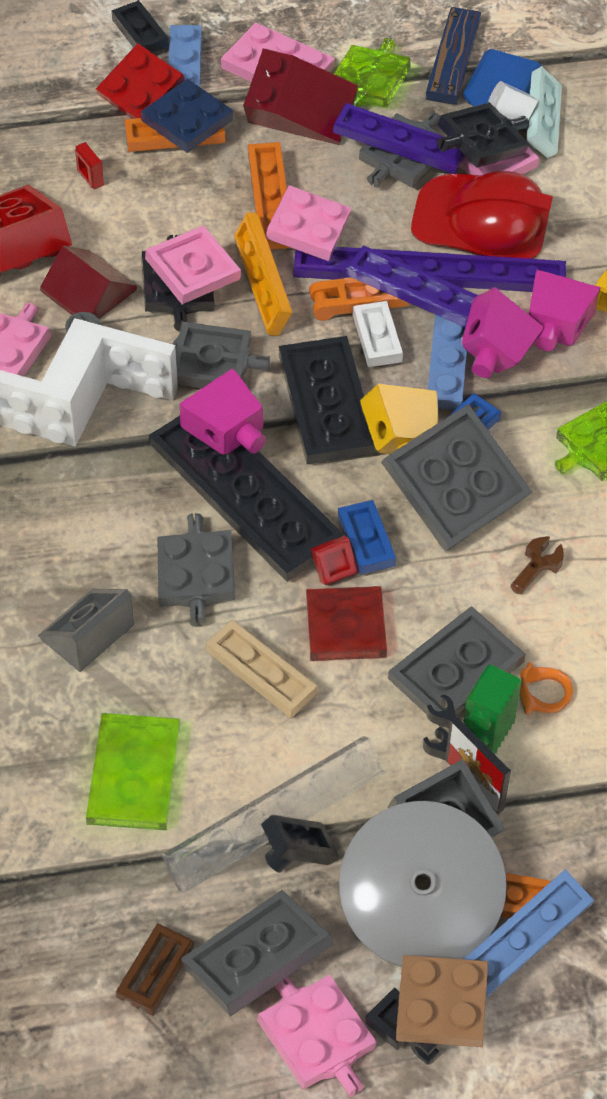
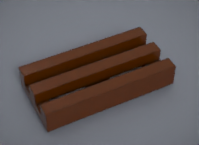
(139, 998)

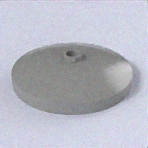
(430, 842)

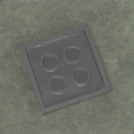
(456, 477)

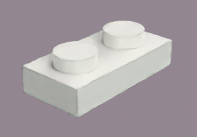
(377, 334)

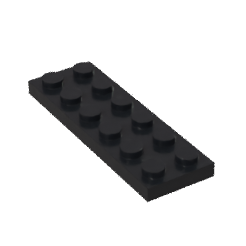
(250, 498)

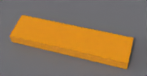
(262, 274)

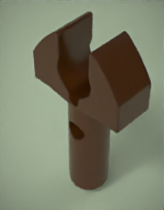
(537, 564)

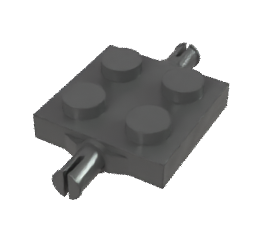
(394, 165)
(210, 351)
(195, 569)

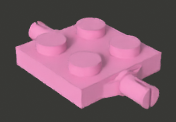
(21, 340)
(317, 1033)

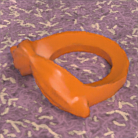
(535, 674)

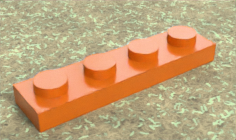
(267, 182)

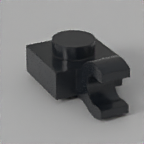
(384, 1022)

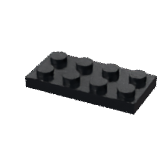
(326, 399)

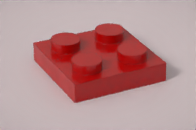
(138, 82)

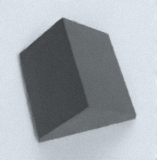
(90, 626)

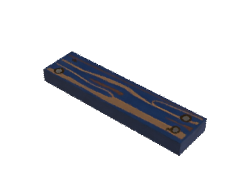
(453, 55)

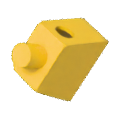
(398, 415)

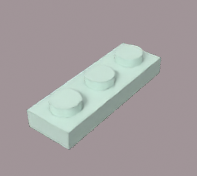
(545, 118)

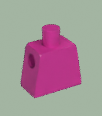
(561, 308)
(497, 333)
(224, 415)

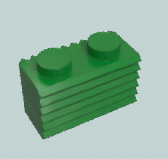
(492, 706)

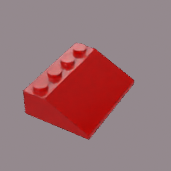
(29, 228)

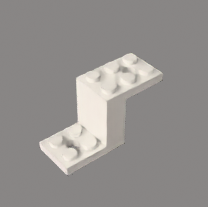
(77, 376)

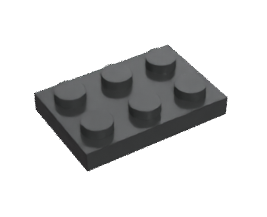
(454, 661)
(256, 952)

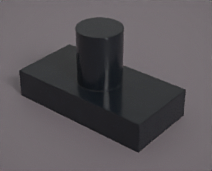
(297, 841)

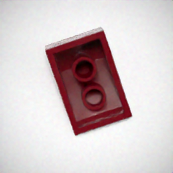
(297, 97)

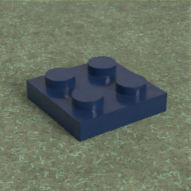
(187, 115)

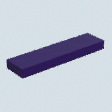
(396, 138)
(411, 285)

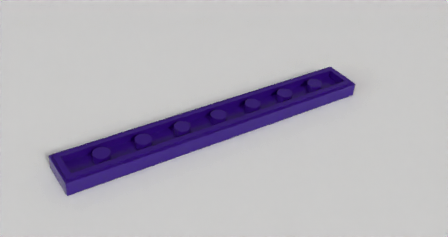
(458, 269)

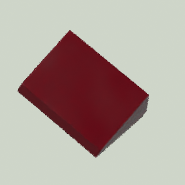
(85, 283)

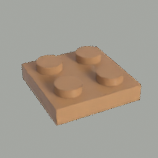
(442, 1001)

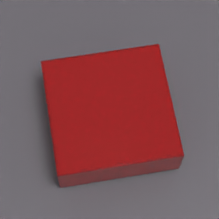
(89, 165)
(334, 560)

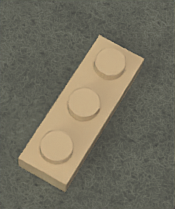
(261, 668)

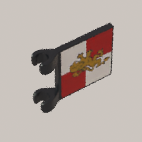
(463, 744)

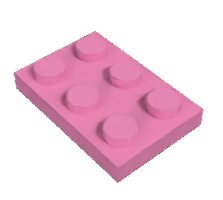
(245, 53)

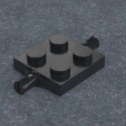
(483, 134)
(161, 299)

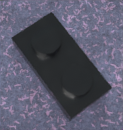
(139, 27)

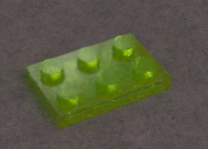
(133, 771)

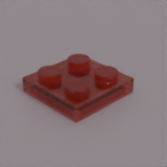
(346, 623)

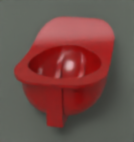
(483, 214)

